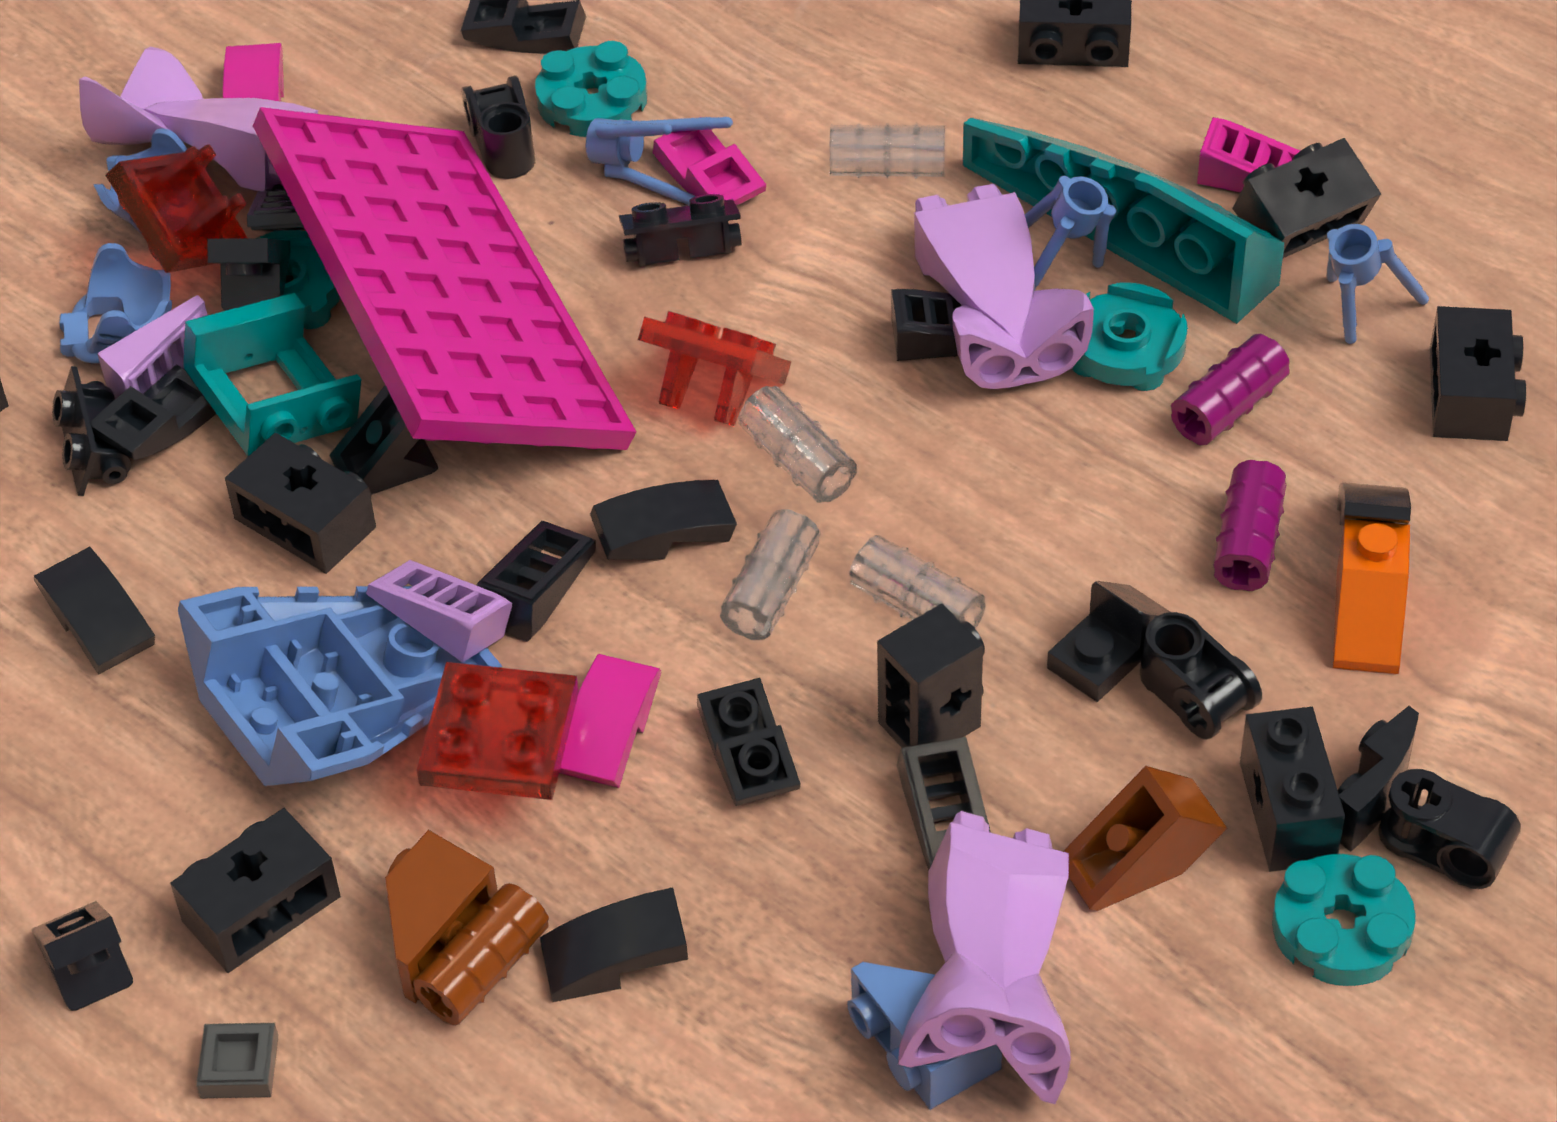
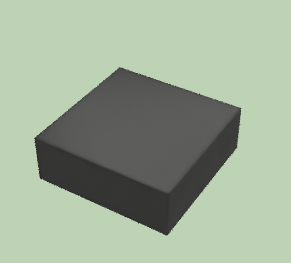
(237, 1060)

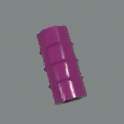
(1230, 389)
(1250, 525)

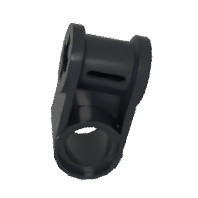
(501, 127)
(1195, 674)
(1452, 831)

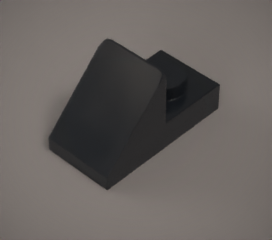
(250, 269)
(382, 448)
(1106, 641)
(84, 955)

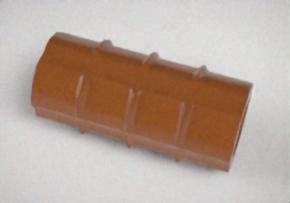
(481, 954)

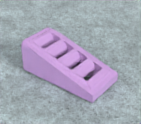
(148, 352)
(452, 615)

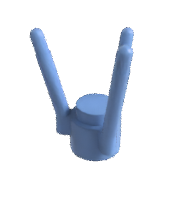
(622, 142)
(1076, 210)
(1355, 261)

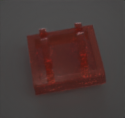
(176, 206)
(694, 340)
(498, 731)

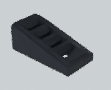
(273, 211)
(921, 322)
(537, 580)
(936, 760)

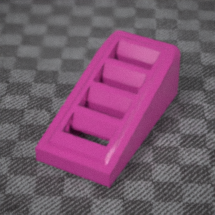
(1234, 152)

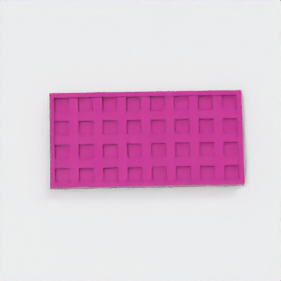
(441, 284)

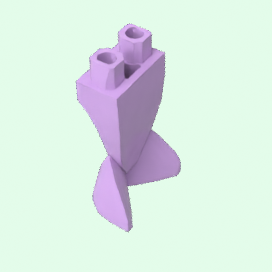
(166, 97)
(986, 263)
(994, 922)

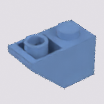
(882, 1007)

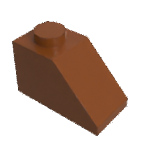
(1142, 838)
(430, 897)

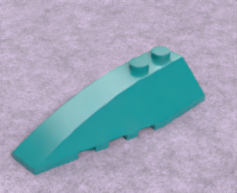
(1155, 222)

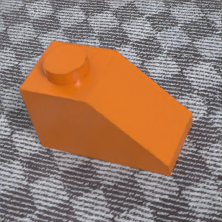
(1371, 596)

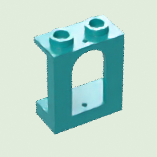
(260, 335)

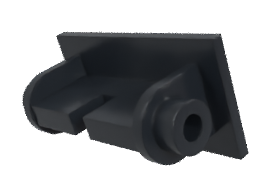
(701, 222)
(82, 450)

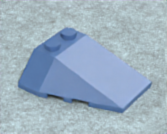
(311, 678)

